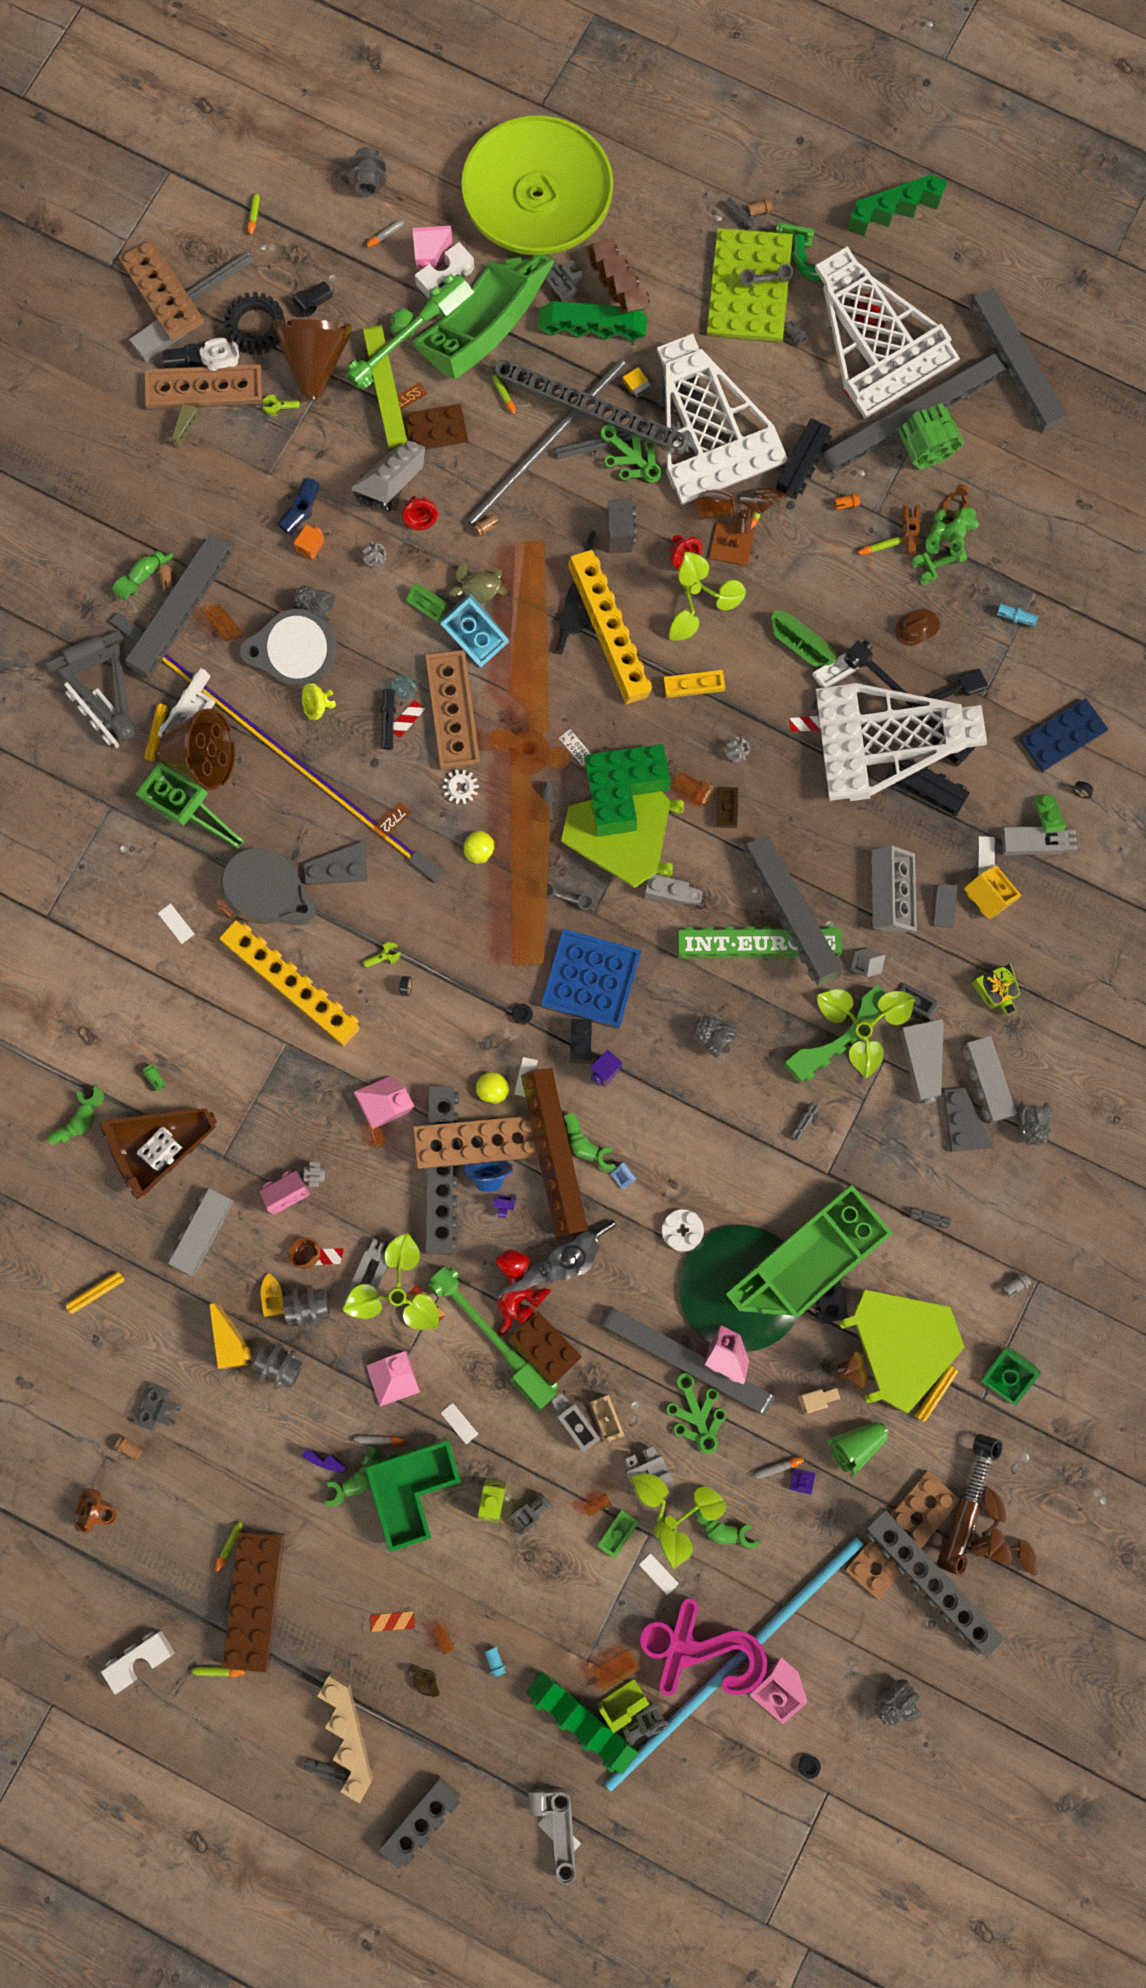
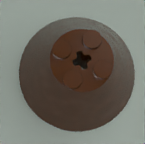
(200, 749)

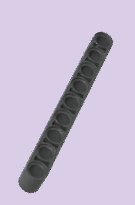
(685, 1360)

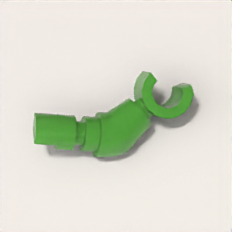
(139, 573)
(82, 1119)
(583, 1148)
(355, 1484)
(725, 1534)

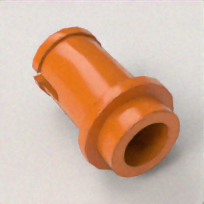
(847, 501)

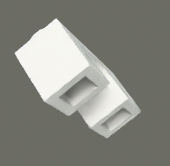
(458, 262)
(120, 1672)

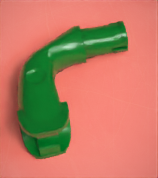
(799, 257)

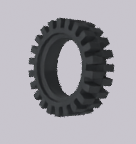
(241, 307)

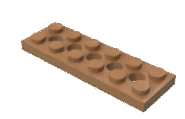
(157, 300)
(194, 378)
(443, 719)
(467, 1154)
(931, 1519)

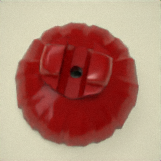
(419, 513)
(682, 545)

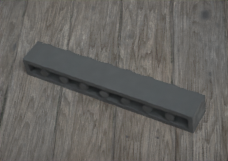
(1018, 360)
(178, 606)
(792, 910)

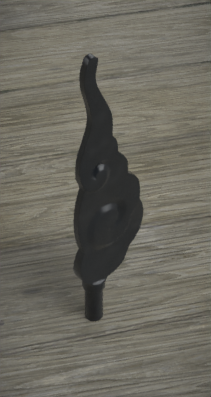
(575, 614)
(563, 1262)

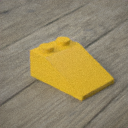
(229, 1344)

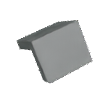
(868, 962)

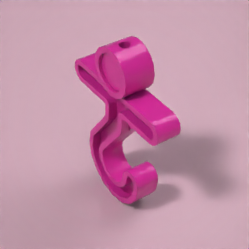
(683, 1651)

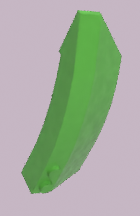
(485, 316)
(812, 1258)

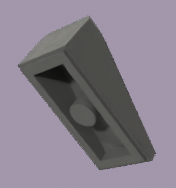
(944, 905)
(924, 1005)

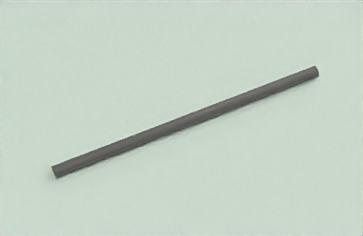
(541, 447)

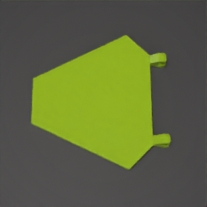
(630, 854)
(905, 1345)

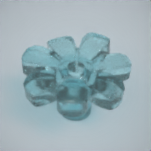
(405, 687)

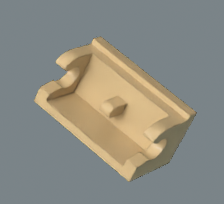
(606, 1419)

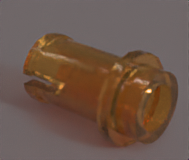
(377, 1137)
(597, 1505)
(443, 1641)

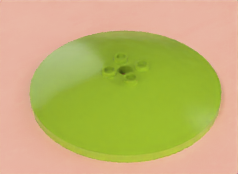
(541, 157)

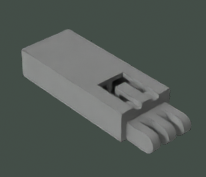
(152, 340)
(1032, 841)
(377, 1256)

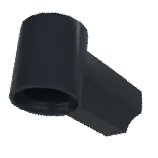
(308, 301)
(183, 357)

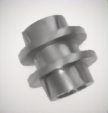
(367, 171)
(306, 1307)
(277, 1366)

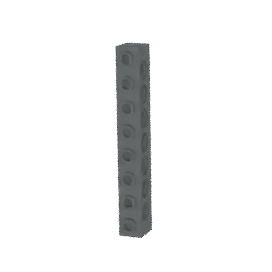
(435, 1245)
(988, 1637)

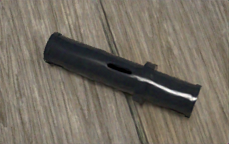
(387, 710)

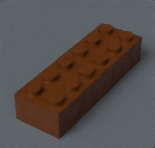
(253, 1601)

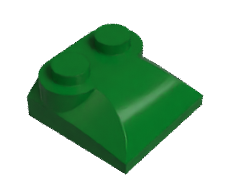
(1011, 1375)

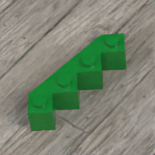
(900, 199)
(583, 319)
(575, 1717)

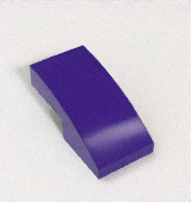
(330, 1463)

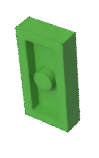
(427, 602)
(1049, 813)
(618, 1534)

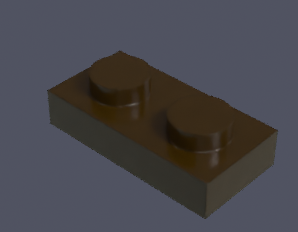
(727, 807)

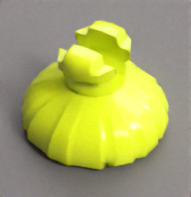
(316, 701)

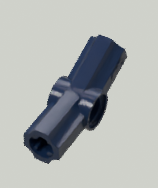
(305, 497)

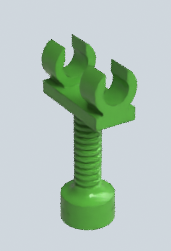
(931, 575)

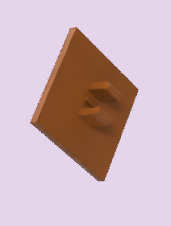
(731, 545)

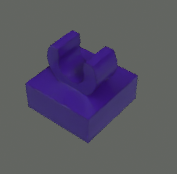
(504, 1203)
(802, 1481)

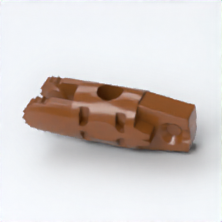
(911, 537)

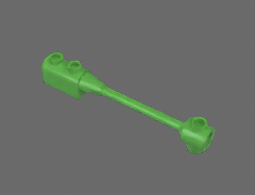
(441, 302)
(526, 1377)

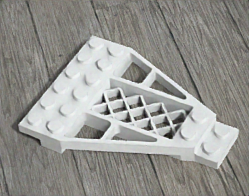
(894, 374)
(732, 460)
(844, 744)

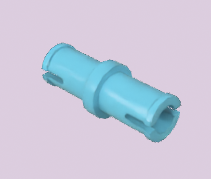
(1017, 615)

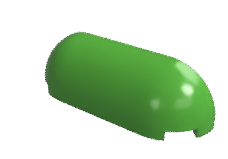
(802, 640)

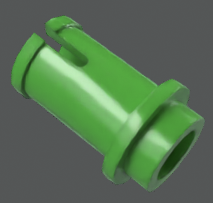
(154, 1077)

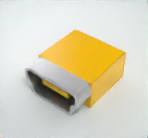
(636, 382)

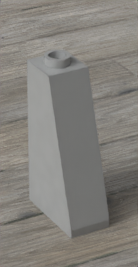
(924, 1058)

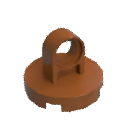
(89, 1510)

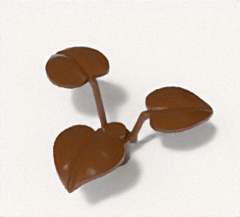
(758, 504)
(855, 1370)
(995, 1544)

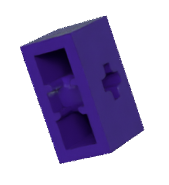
(605, 1069)

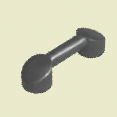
(748, 278)
(584, 902)

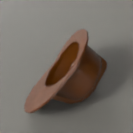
(917, 627)

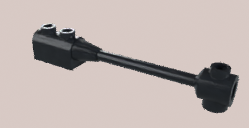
(861, 656)

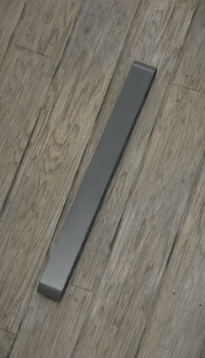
(597, 413)
(886, 428)

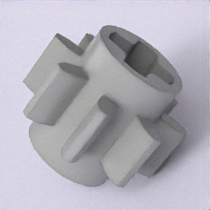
(374, 554)
(737, 749)
(313, 1174)

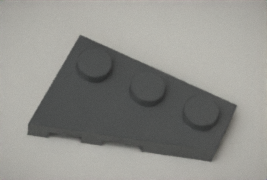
(338, 867)
(963, 1122)

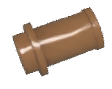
(760, 207)
(482, 527)
(165, 576)
(128, 1448)

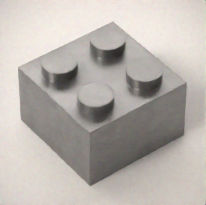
(621, 525)

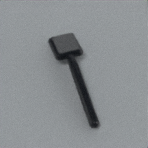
(969, 682)

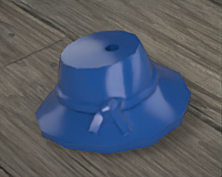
(488, 1176)

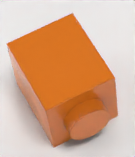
(309, 541)

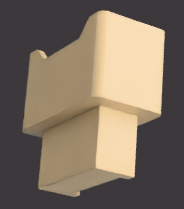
(817, 1400)

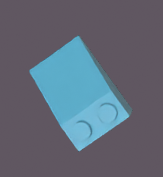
(474, 630)

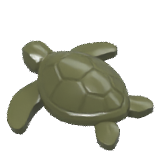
(480, 584)

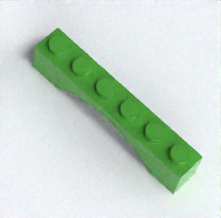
(806, 1061)

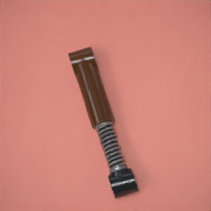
(953, 1557)

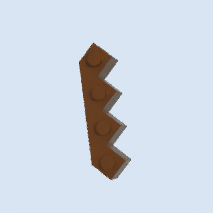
(614, 274)

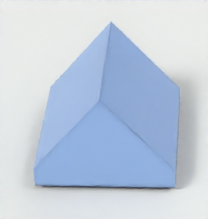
(623, 1176)

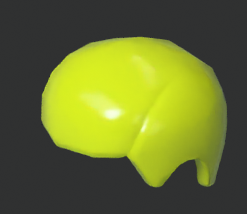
(478, 847)
(492, 1088)

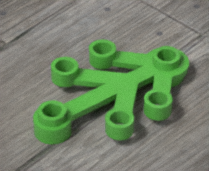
(633, 457)
(698, 1417)

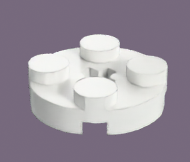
(219, 354)
(689, 1220)

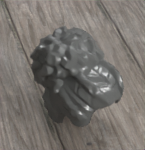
(313, 600)
(714, 1035)
(1034, 1123)
(897, 1704)

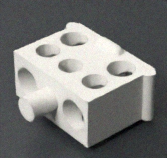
(159, 1149)

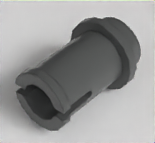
(795, 332)

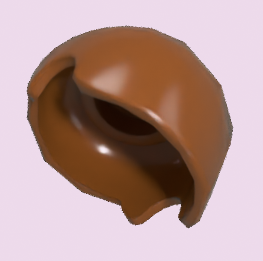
(304, 1253)

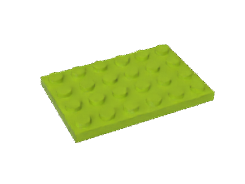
(751, 311)

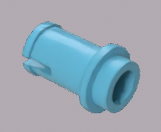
(495, 1662)

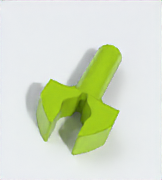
(277, 405)
(383, 956)

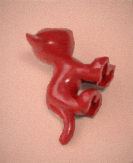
(514, 1266)

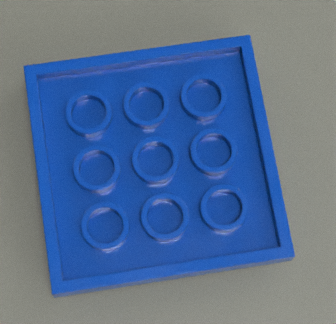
(591, 978)

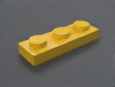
(694, 684)

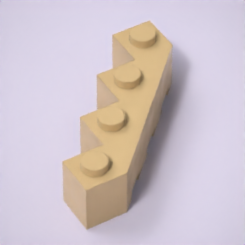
(346, 1725)

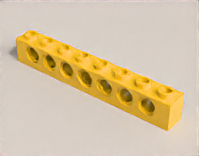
(592, 601)
(238, 932)

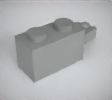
(672, 891)
(575, 1422)

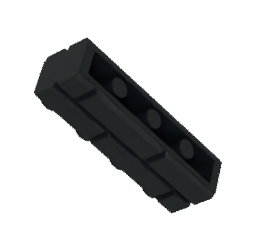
(803, 459)
(932, 787)

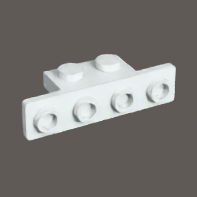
(191, 702)
(98, 720)

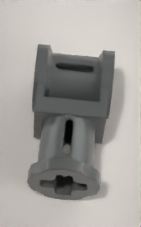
(528, 1514)
(647, 1723)

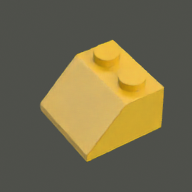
(992, 892)

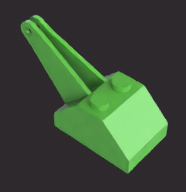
(178, 799)

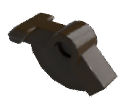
(424, 1681)

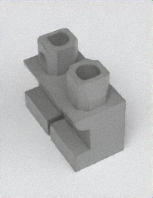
(654, 1465)

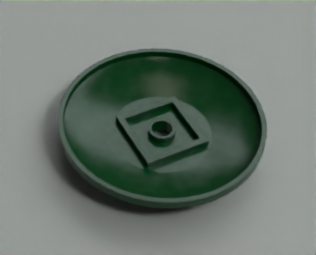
(717, 1267)

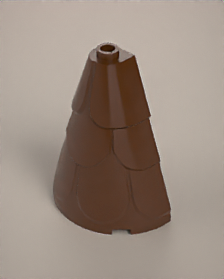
(129, 1134)

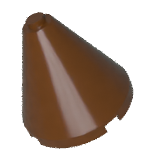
(312, 351)

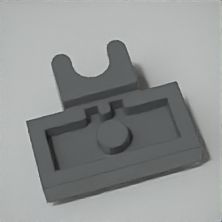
(563, 280)
(155, 1408)

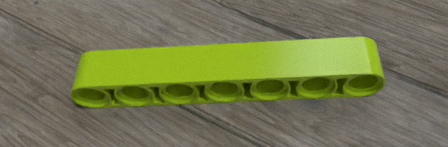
(385, 388)

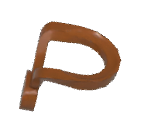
(961, 490)

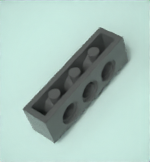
(392, 1846)

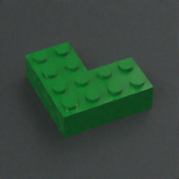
(618, 776)
(400, 1481)

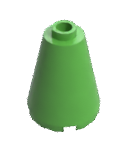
(858, 1446)

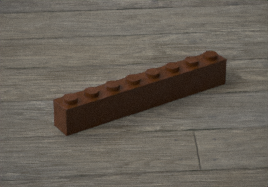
(554, 1152)

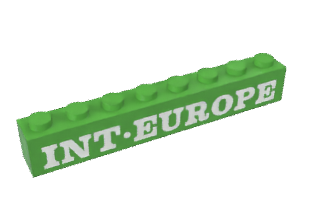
(745, 943)

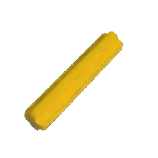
(154, 738)
(94, 1292)
(936, 1393)

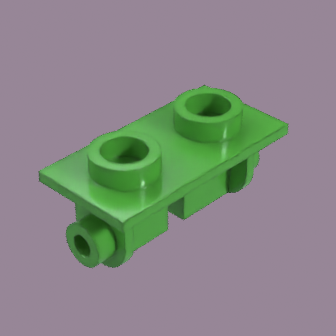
(792, 229)

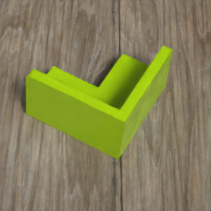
(622, 1705)

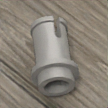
(1016, 1285)

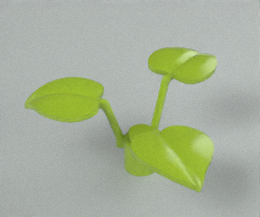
(690, 572)
(866, 1055)
(365, 1303)
(675, 1545)

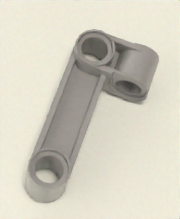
(542, 1803)

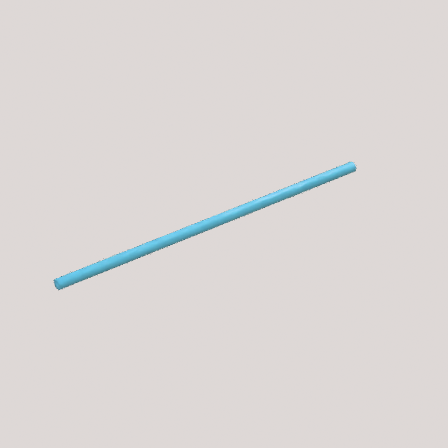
(703, 1693)

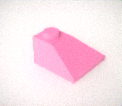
(431, 245)
(384, 1101)
(393, 1378)
(780, 1691)

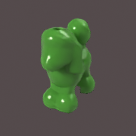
(953, 532)

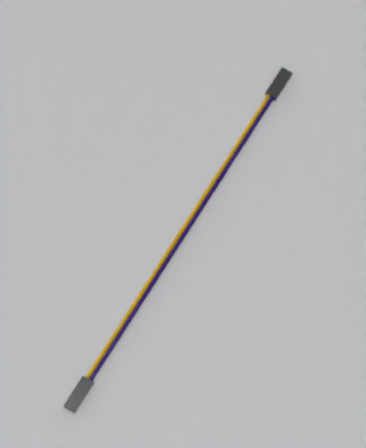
(416, 859)

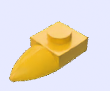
(271, 1296)

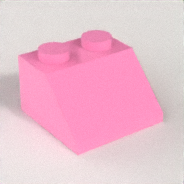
(284, 1192)

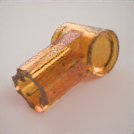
(698, 791)

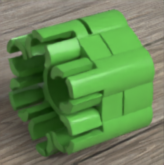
(931, 440)

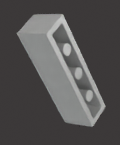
(989, 1079)
(201, 1232)

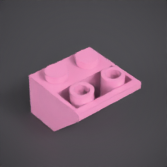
(728, 1355)

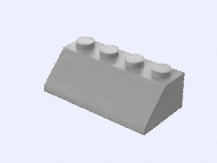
(392, 472)
(893, 890)

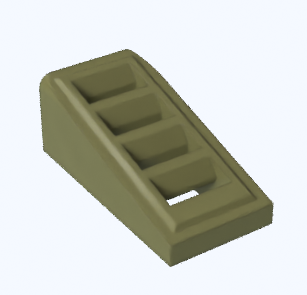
(185, 421)

